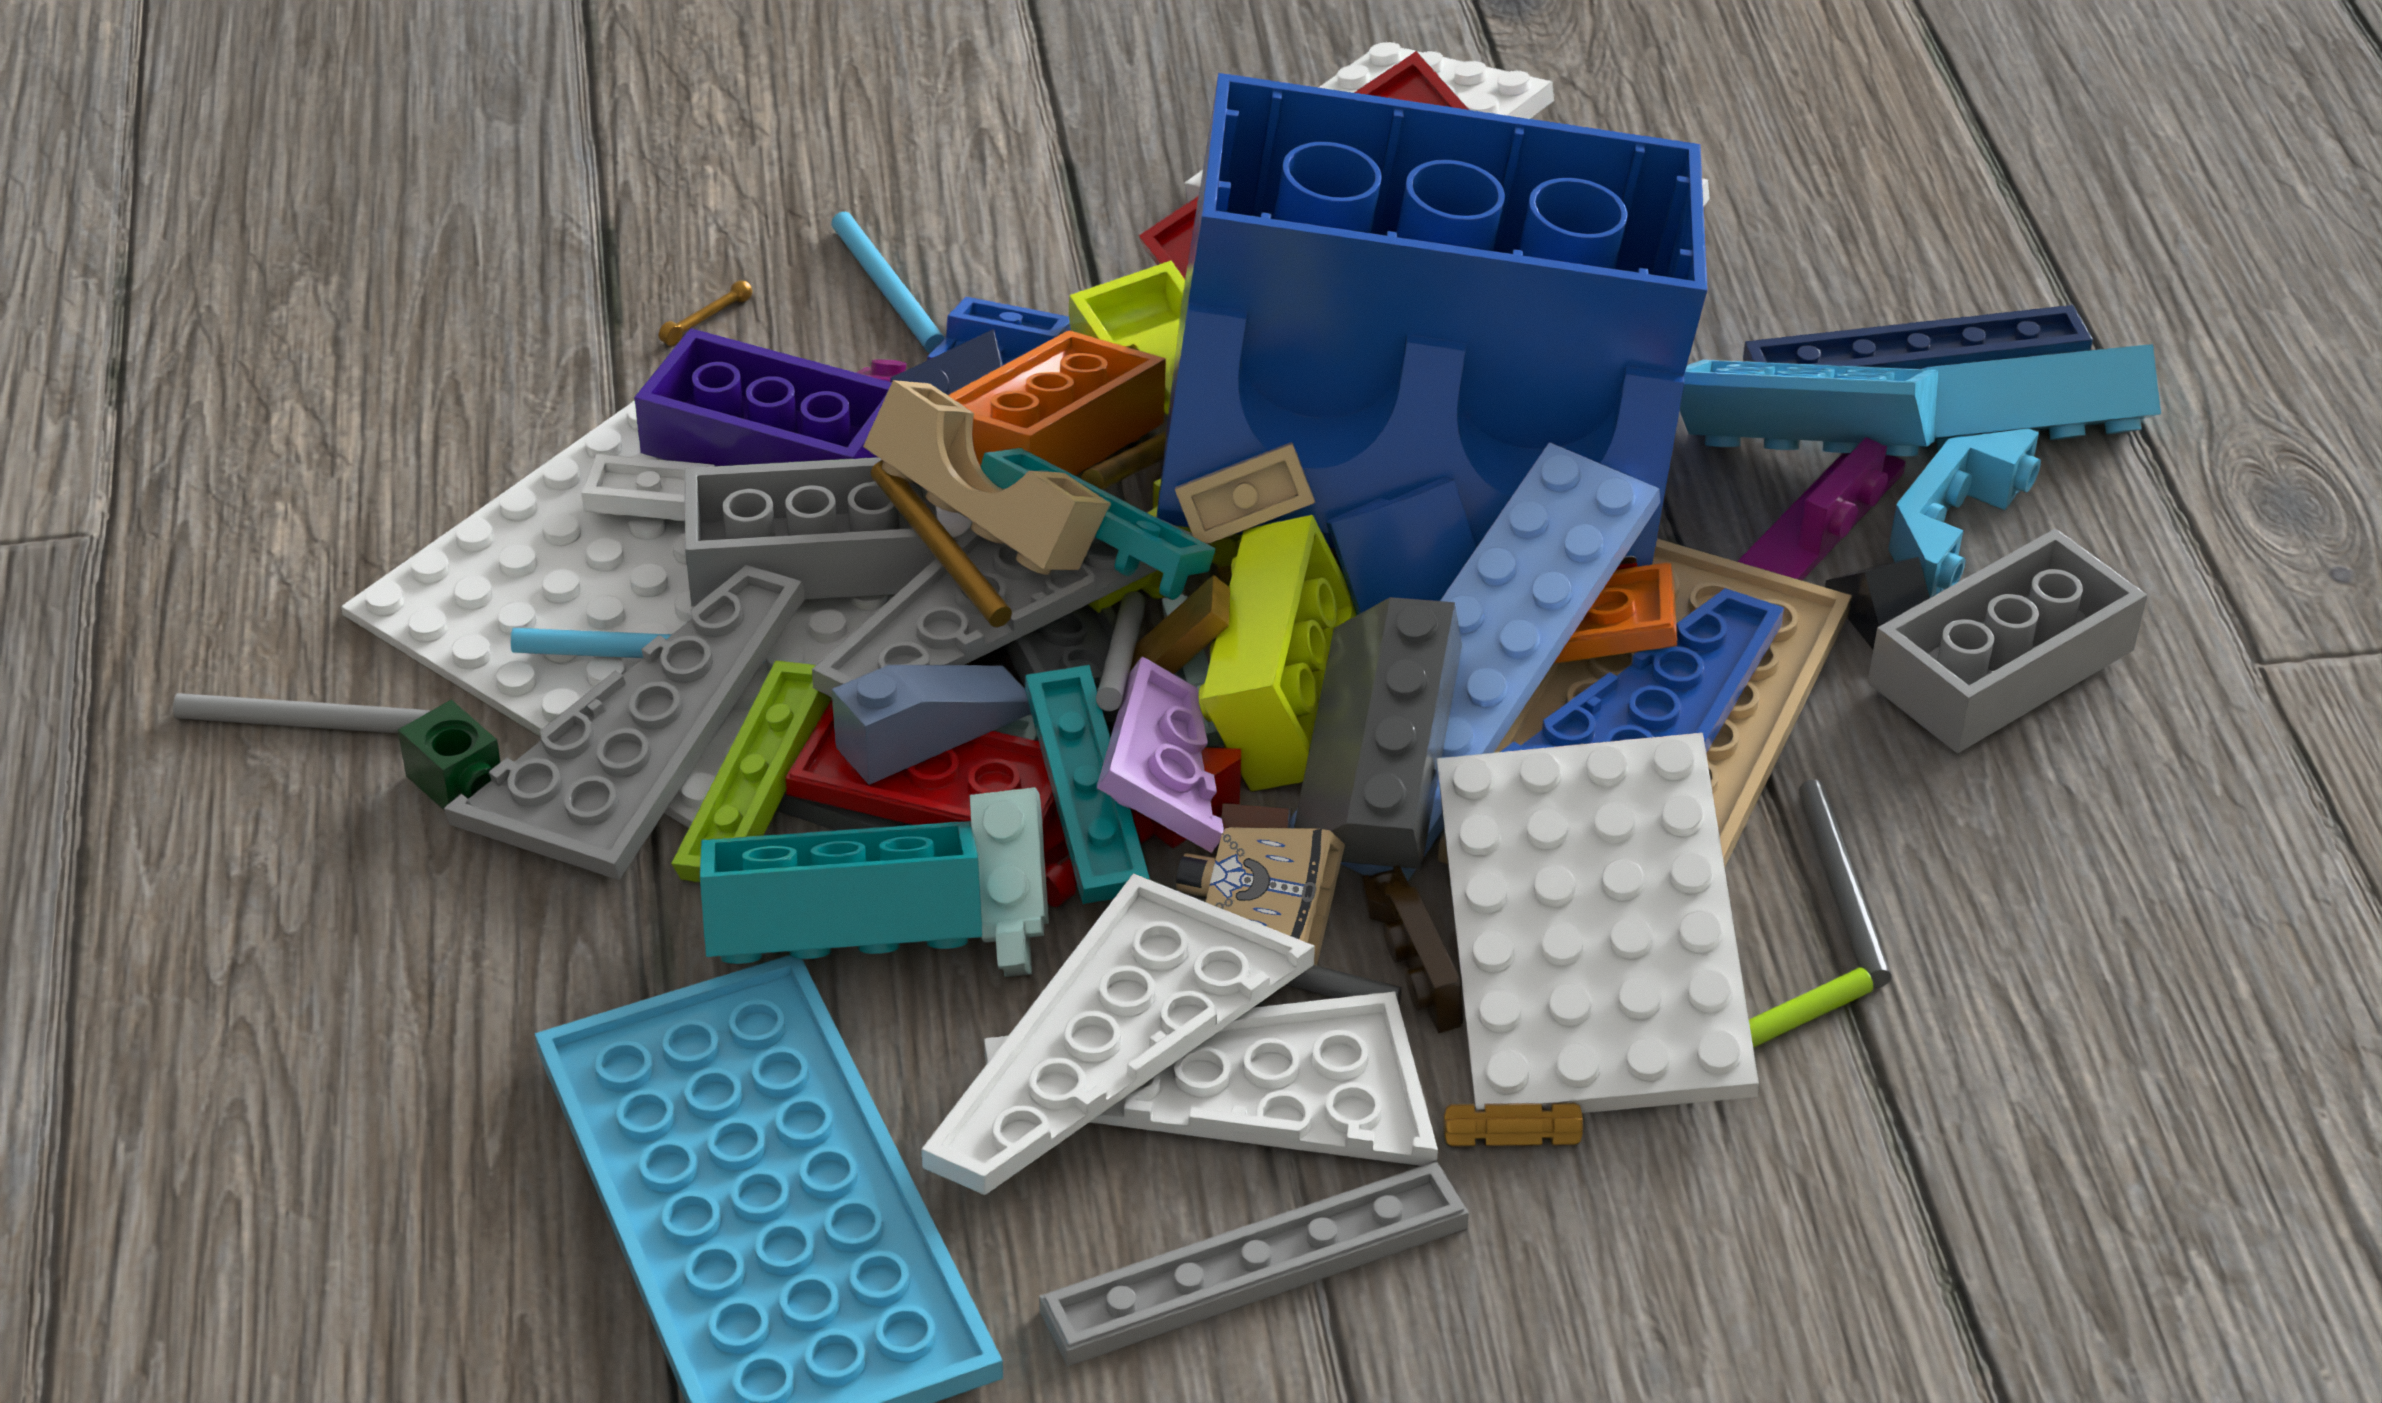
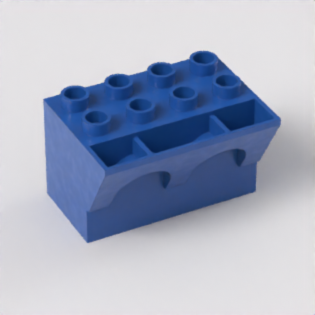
(1431, 299)

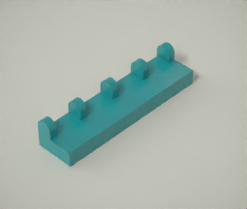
(1123, 526)
(1074, 747)

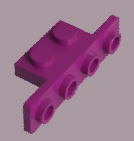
(1826, 511)

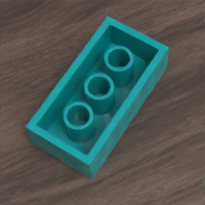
(840, 891)

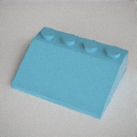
(1810, 404)

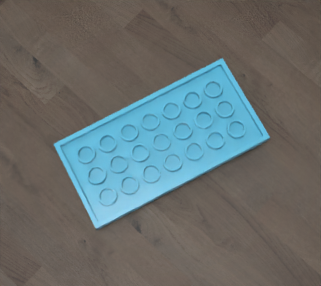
(764, 1199)

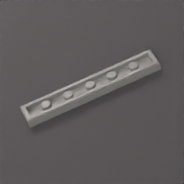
(1252, 1263)

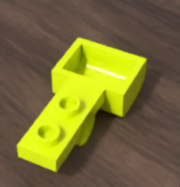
(1135, 313)

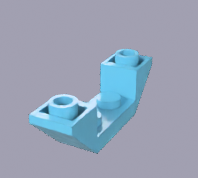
(1976, 466)

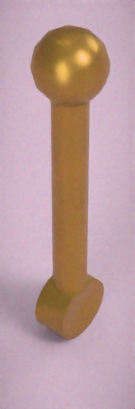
(672, 332)

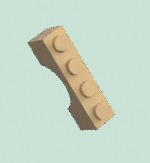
(930, 442)

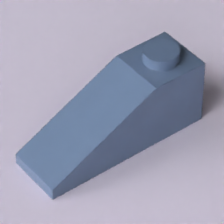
(919, 712)

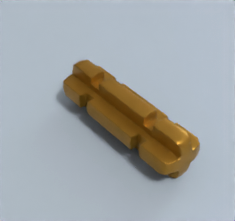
(1513, 1124)

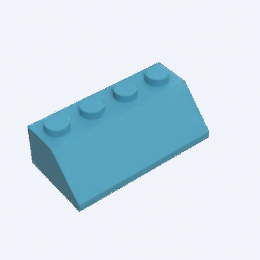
(2048, 393)

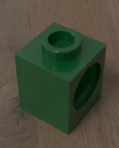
(448, 753)

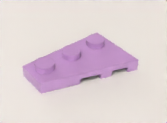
(1157, 755)

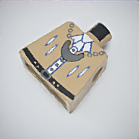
(1270, 878)

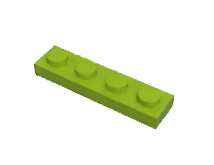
(756, 764)

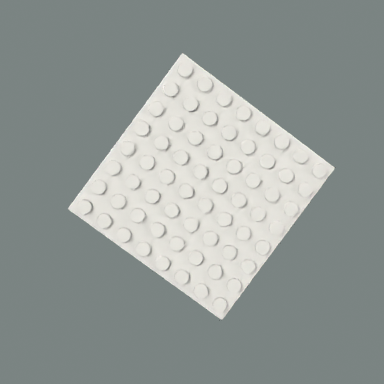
(552, 566)

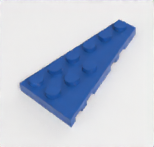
(1672, 687)

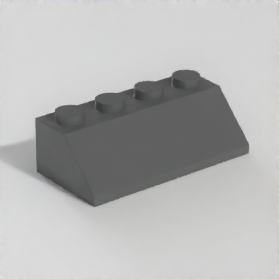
(1382, 730)

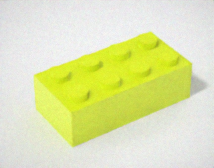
(1276, 649)

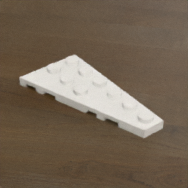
(1119, 1011)
(1294, 1078)

